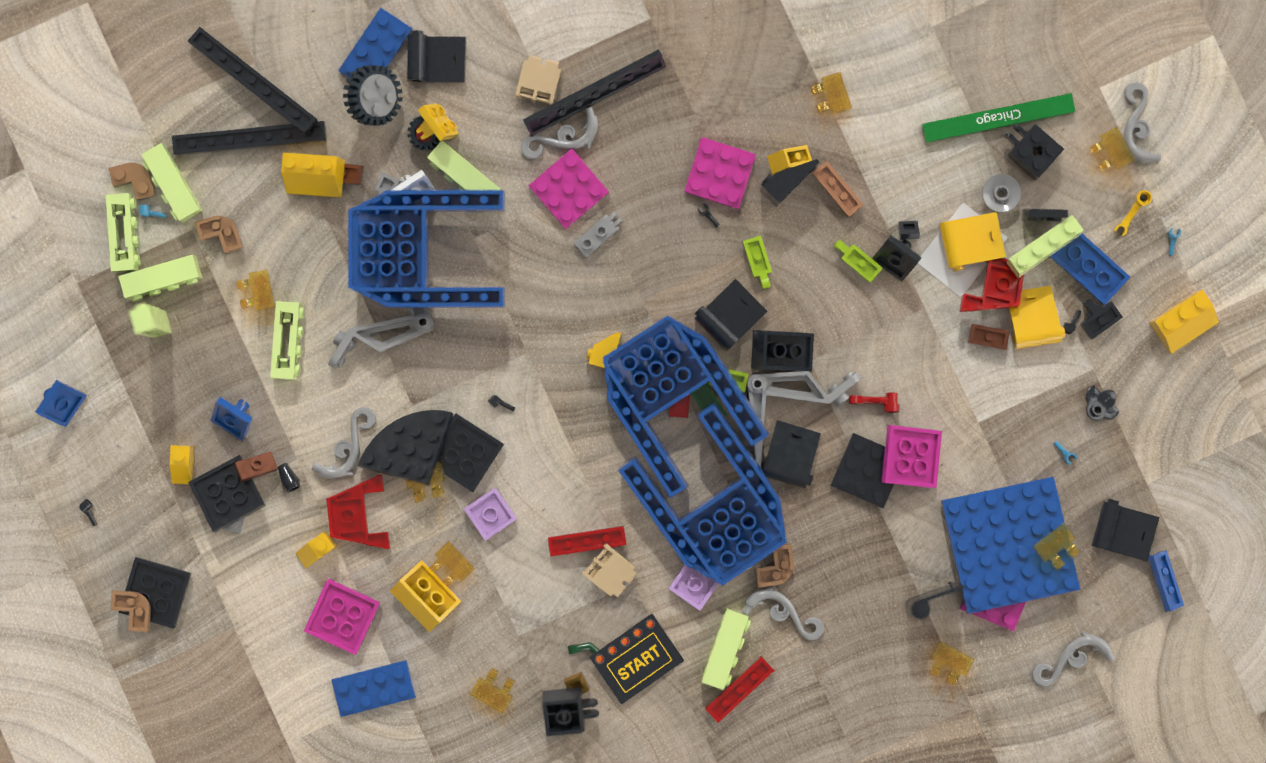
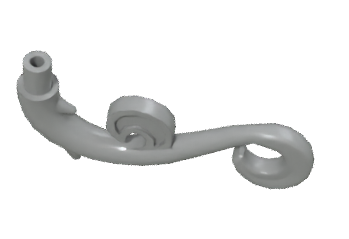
(1144, 128)
(591, 130)
(353, 446)
(769, 593)
(1067, 655)

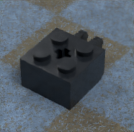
(1022, 152)
(565, 711)

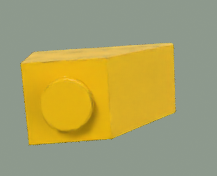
(788, 158)
(601, 349)
(181, 463)
(316, 549)

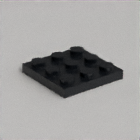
(467, 452)
(862, 471)
(224, 496)
(162, 587)

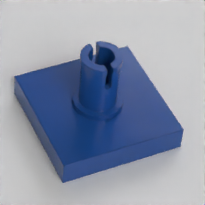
(60, 403)
(232, 418)

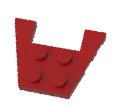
(1000, 289)
(349, 518)

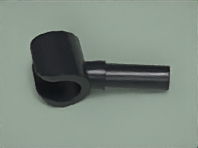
(707, 213)
(1070, 327)
(495, 401)
(85, 506)

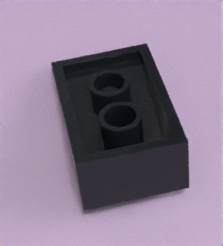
(782, 183)
(782, 350)

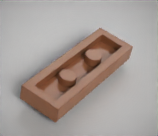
(837, 189)

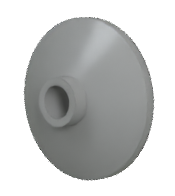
(1008, 186)

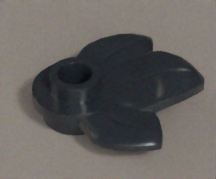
(1103, 402)

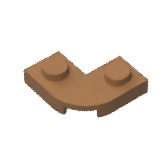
(134, 174)
(221, 227)
(781, 570)
(137, 605)

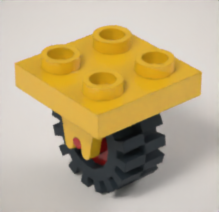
(431, 127)

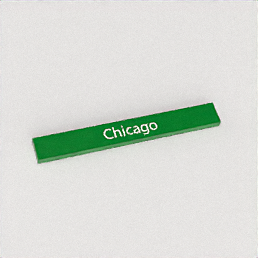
(998, 118)

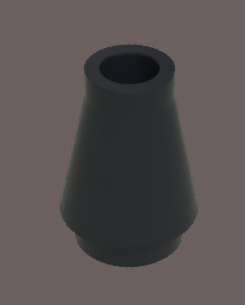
(288, 478)

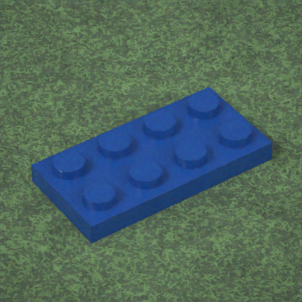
(378, 43)
(1091, 268)
(373, 688)

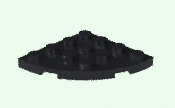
(409, 446)

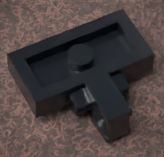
(1099, 318)

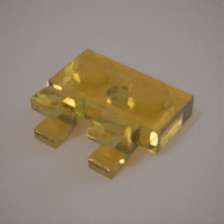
(836, 93)
(1116, 148)
(261, 291)
(437, 489)
(1053, 543)
(455, 563)
(951, 658)
(492, 695)

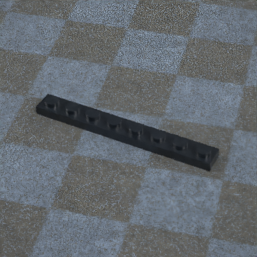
(252, 80)
(594, 93)
(246, 138)

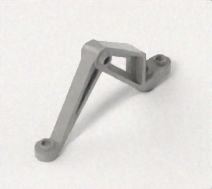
(347, 341)
(758, 395)

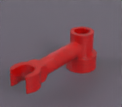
(890, 401)

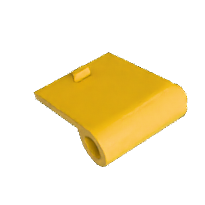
(970, 242)
(1036, 319)

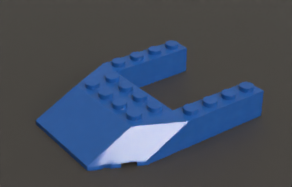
(392, 248)
(659, 371)
(729, 528)

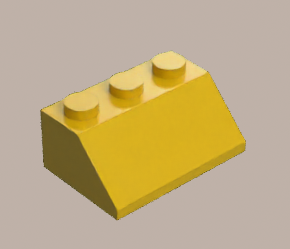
(313, 174)
(1185, 321)
(425, 596)

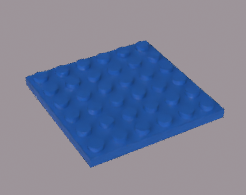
(994, 544)

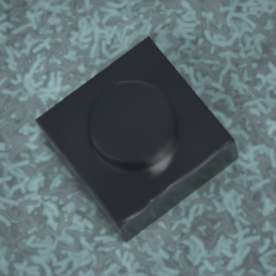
(908, 230)

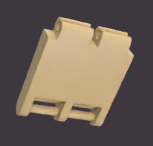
(538, 80)
(610, 571)

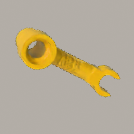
(1136, 206)

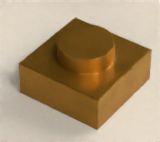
(577, 681)

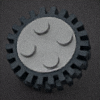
(372, 95)

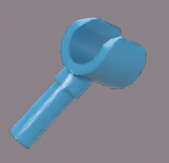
(145, 211)
(1173, 240)
(1066, 454)

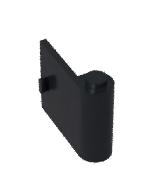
(433, 57)
(728, 316)
(791, 457)
(1125, 530)
(919, 606)

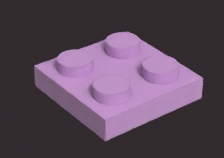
(490, 513)
(693, 587)

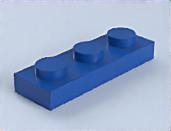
(1166, 581)

